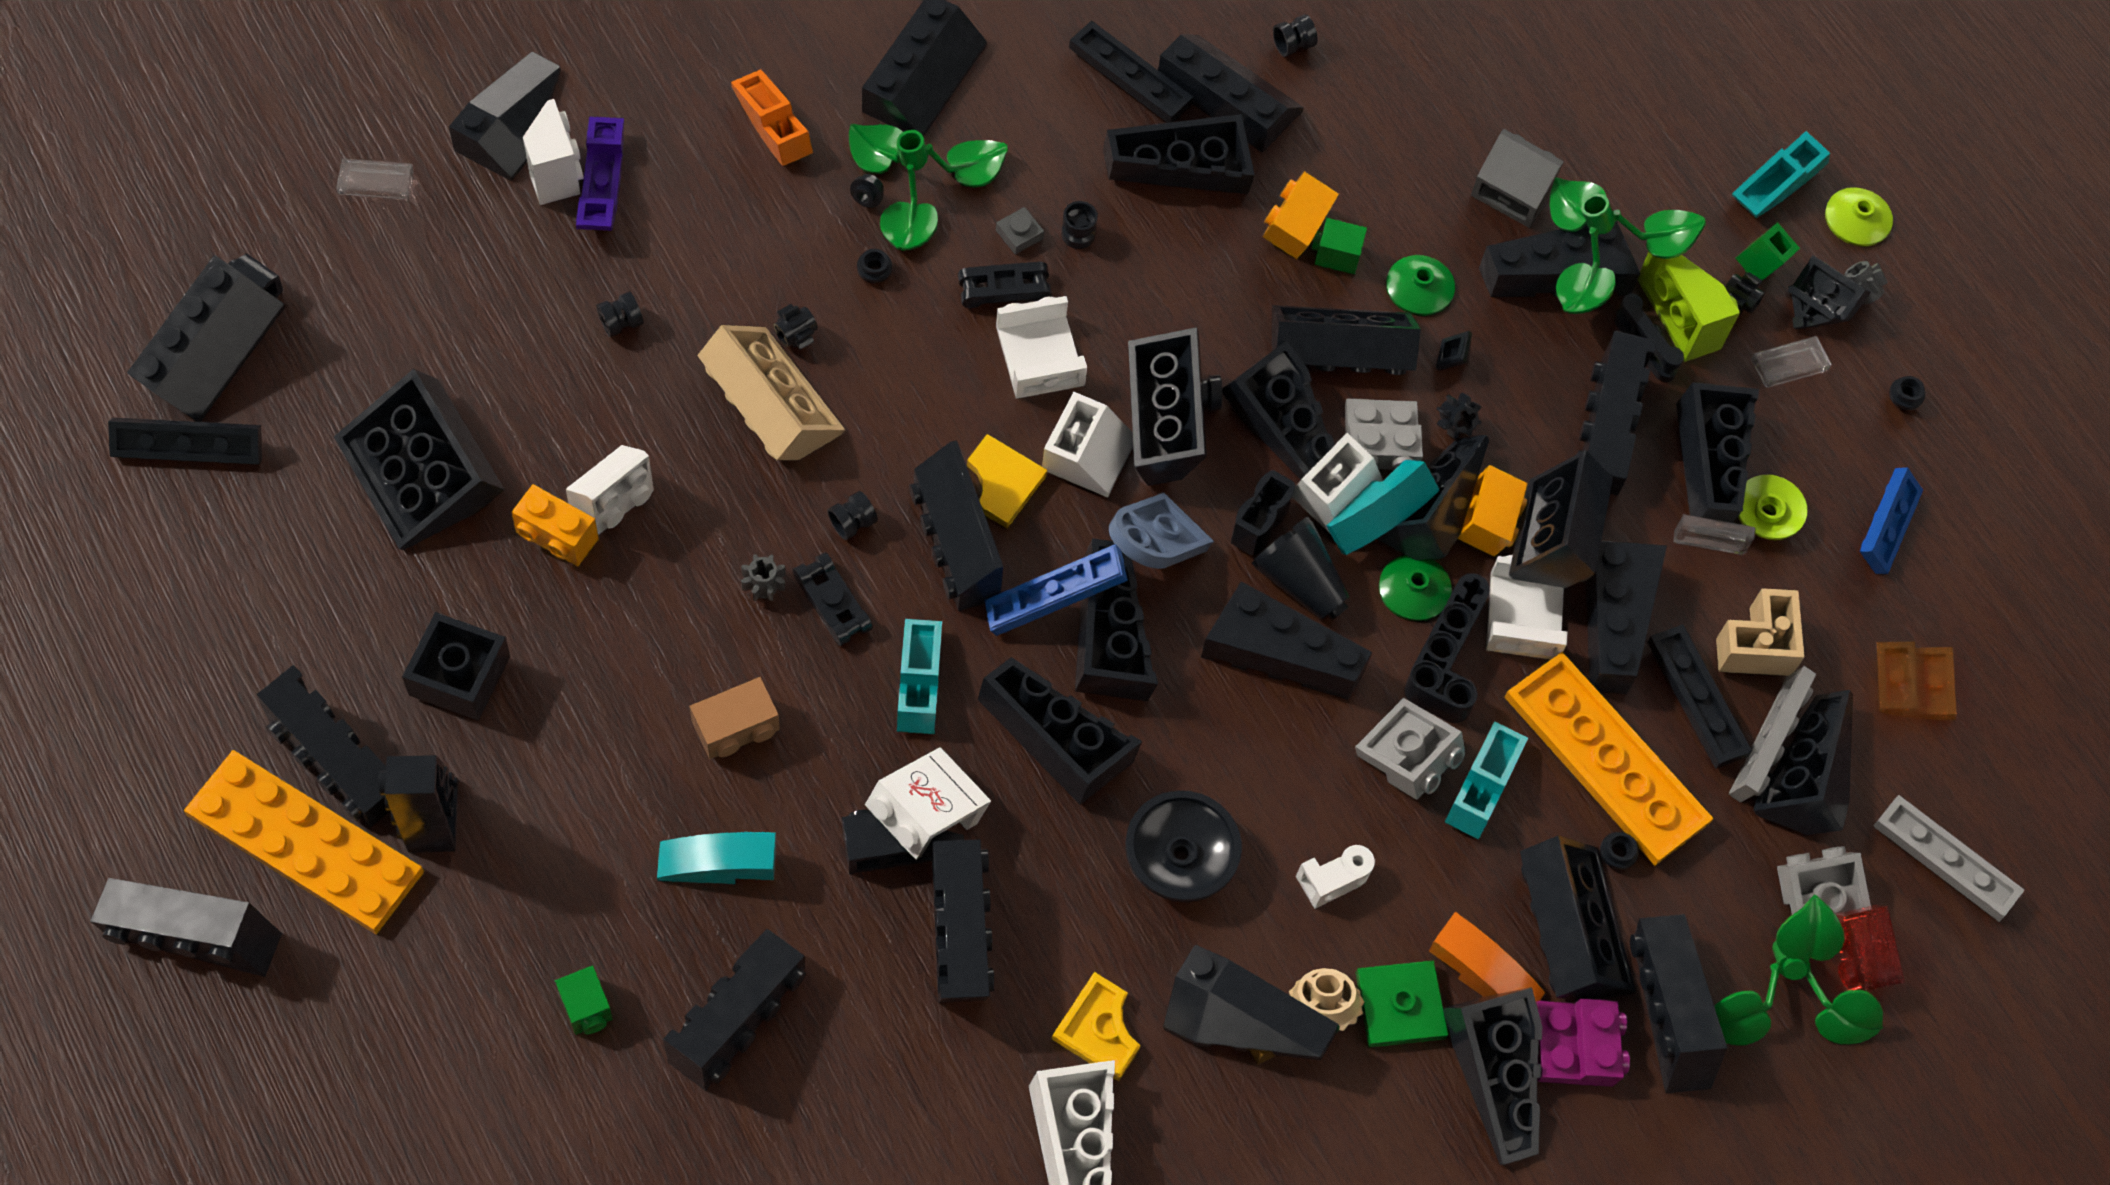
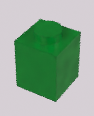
(1339, 245)
(1768, 252)
(584, 1001)

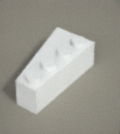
(1075, 1122)

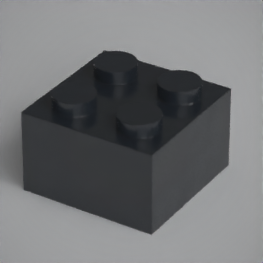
(456, 666)

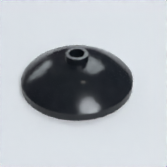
(1186, 824)

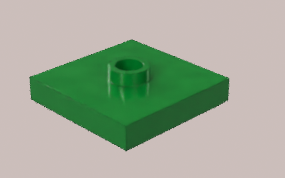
(1401, 1004)

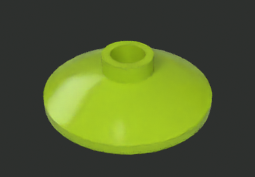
(1853, 225)
(1779, 498)

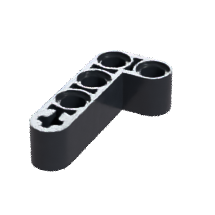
(1450, 642)

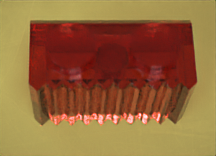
(1869, 949)

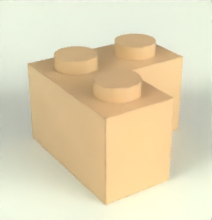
(1769, 641)

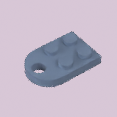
(1157, 533)

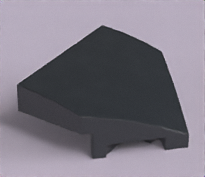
(1824, 296)

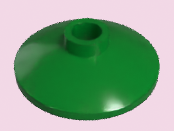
(1419, 296)
(1414, 601)

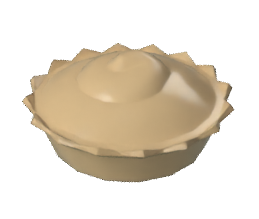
(1331, 995)

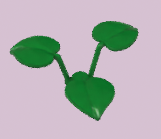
(880, 145)
(1582, 202)
(1804, 935)

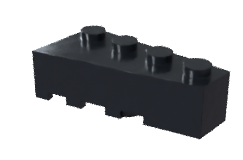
(1182, 154)
(1715, 447)
(1285, 644)

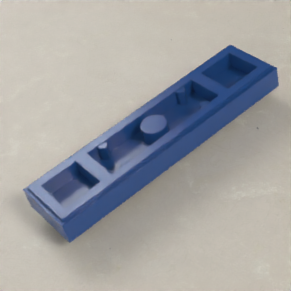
(1056, 590)

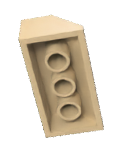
(769, 391)

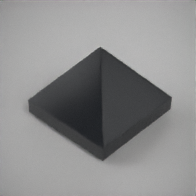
(1454, 351)

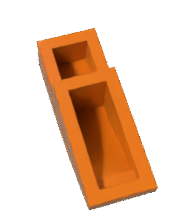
(772, 117)
(1480, 960)

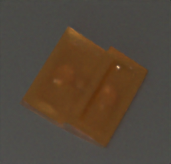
(1916, 681)

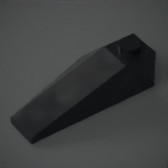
(497, 118)
(1281, 409)
(1438, 523)
(1813, 775)
(1232, 1007)
(1498, 1055)

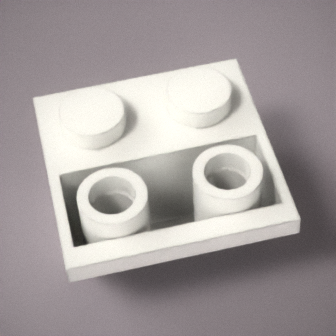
(552, 156)
(1088, 445)
(1336, 480)
(613, 487)

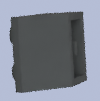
(1517, 178)

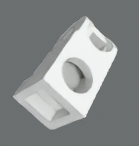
(1337, 876)

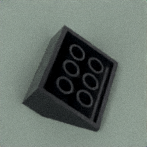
(418, 460)

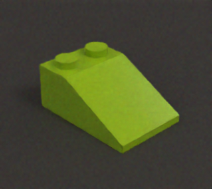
(1689, 304)

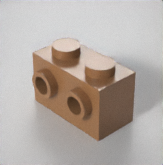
(735, 718)

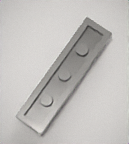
(1777, 725)
(1949, 858)

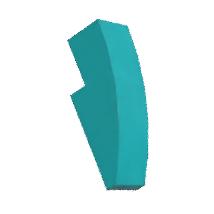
(1782, 175)
(1383, 506)
(919, 676)
(1486, 780)
(718, 857)

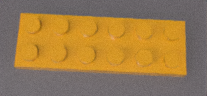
(1608, 758)
(304, 841)

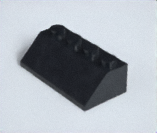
(923, 67)
(1228, 88)
(1348, 338)
(206, 339)
(1167, 405)
(1562, 523)
(957, 528)
(1576, 920)

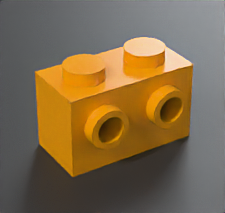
(1300, 214)
(1494, 511)
(555, 525)

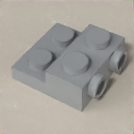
(1385, 430)
(1412, 748)
(1834, 878)

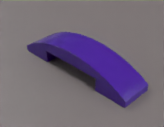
(602, 174)

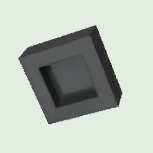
(1019, 230)

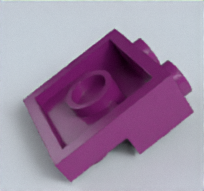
(1582, 1042)

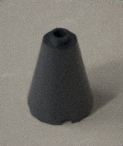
(1304, 570)

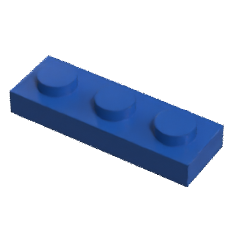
(1891, 520)

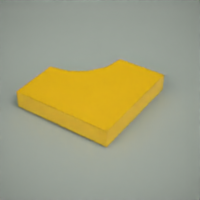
(1005, 478)
(1096, 1026)

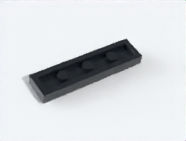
(1130, 72)
(185, 440)
(1699, 696)

